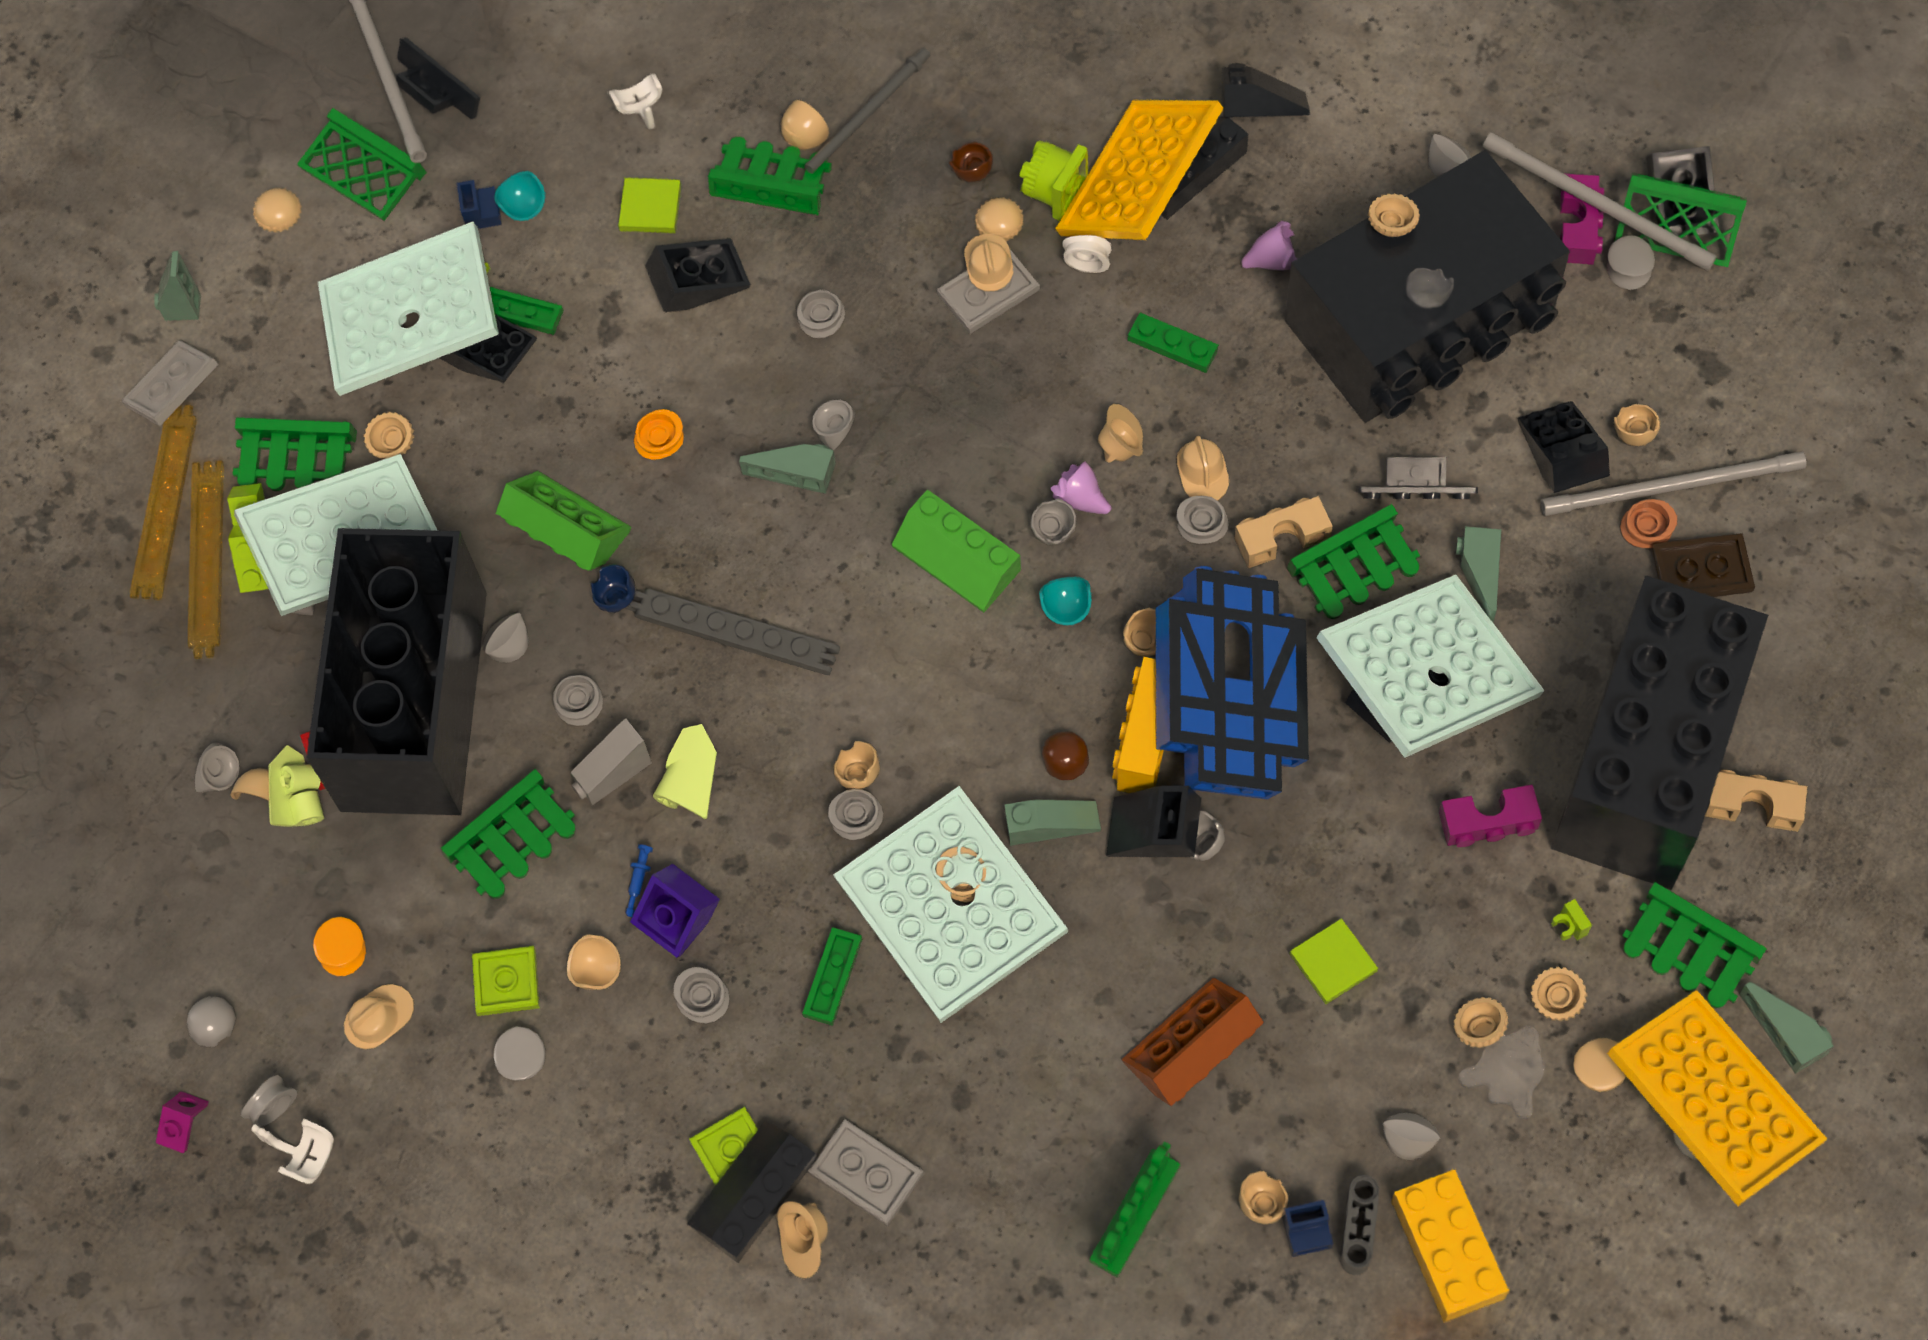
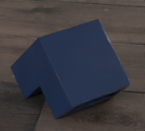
(478, 205)
(1307, 1228)

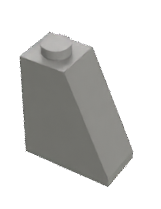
(610, 763)

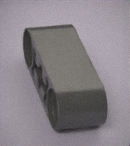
(1353, 1206)

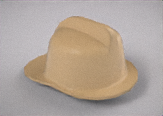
(989, 262)
(1120, 435)
(1203, 469)
(378, 1016)
(801, 1234)

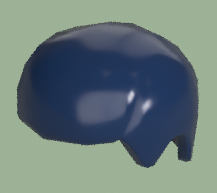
(613, 589)

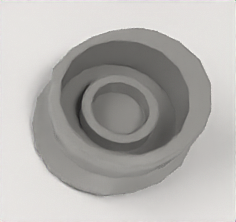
(1630, 262)
(820, 313)
(1202, 519)
(577, 700)
(855, 814)
(701, 995)
(519, 1054)
(269, 1101)

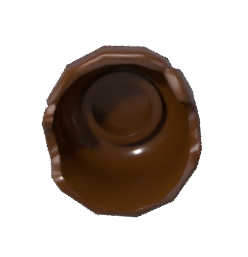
(972, 162)
(1065, 755)

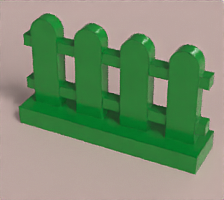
(765, 189)
(280, 432)
(1365, 550)
(508, 809)
(1709, 947)
(1135, 1211)

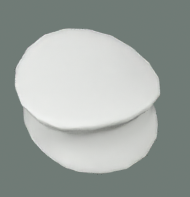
(1087, 253)

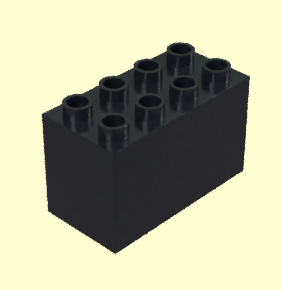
(1383, 348)
(398, 672)
(1660, 733)

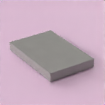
(978, 307)
(169, 382)
(866, 1172)

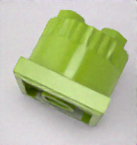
(1054, 175)

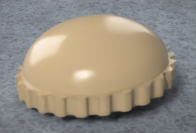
(277, 209)
(1393, 215)
(1000, 218)
(388, 435)
(1559, 994)
(1481, 1022)

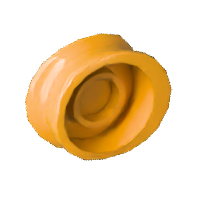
(659, 434)
(339, 946)

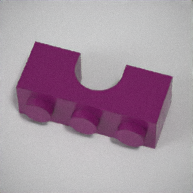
(1583, 236)
(1465, 824)

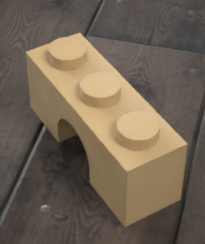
(1303, 519)
(1782, 800)

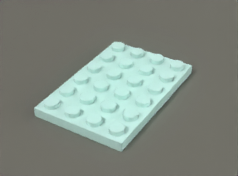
(297, 530)

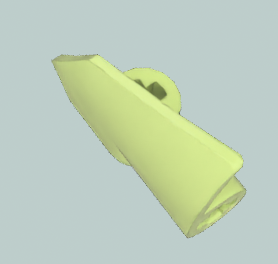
(689, 772)
(293, 791)

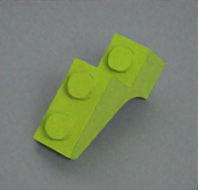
(246, 568)

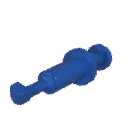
(638, 875)

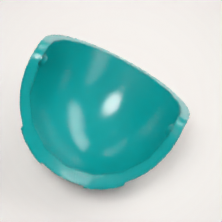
(521, 196)
(1066, 600)

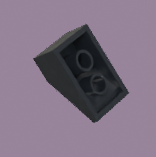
(1254, 94)
(1687, 167)
(695, 273)

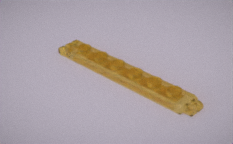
(163, 504)
(205, 558)

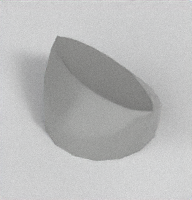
(1445, 154)
(833, 422)
(507, 639)
(216, 769)
(1410, 1135)

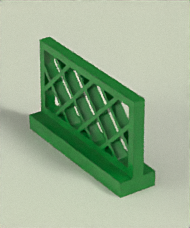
(369, 143)
(1693, 197)

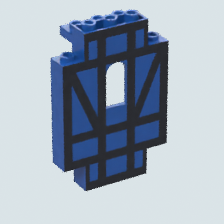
(1231, 728)

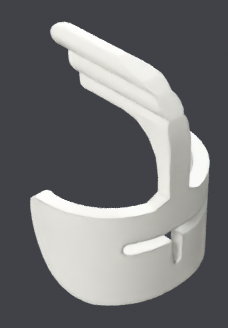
(648, 87)
(321, 1150)

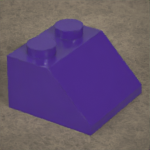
(674, 909)

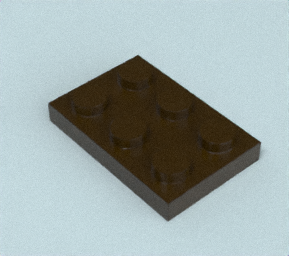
(1706, 565)

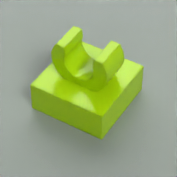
(1575, 919)

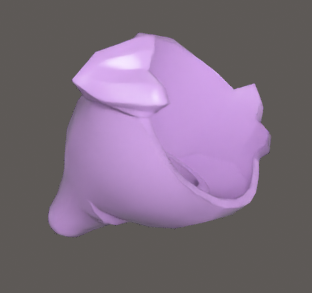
(1272, 249)
(1081, 490)

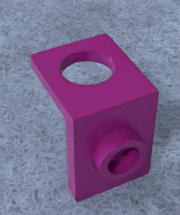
(177, 1121)

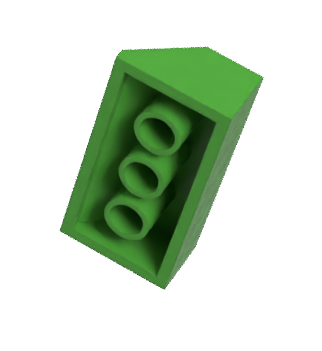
(562, 520)
(956, 551)

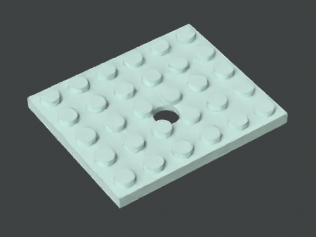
(366, 306)
(1438, 630)
(940, 946)

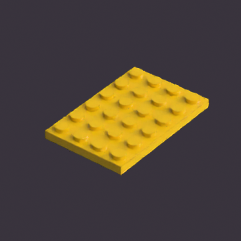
(1139, 169)
(1717, 1097)

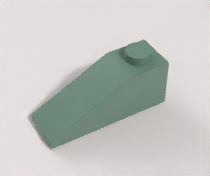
(177, 293)
(796, 466)
(1480, 564)
(1050, 819)
(1791, 1030)

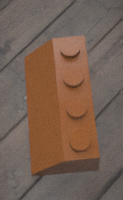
(1193, 1041)

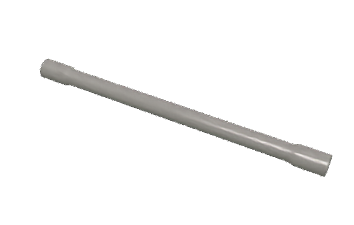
(411, 138)
(1690, 251)
(1778, 464)

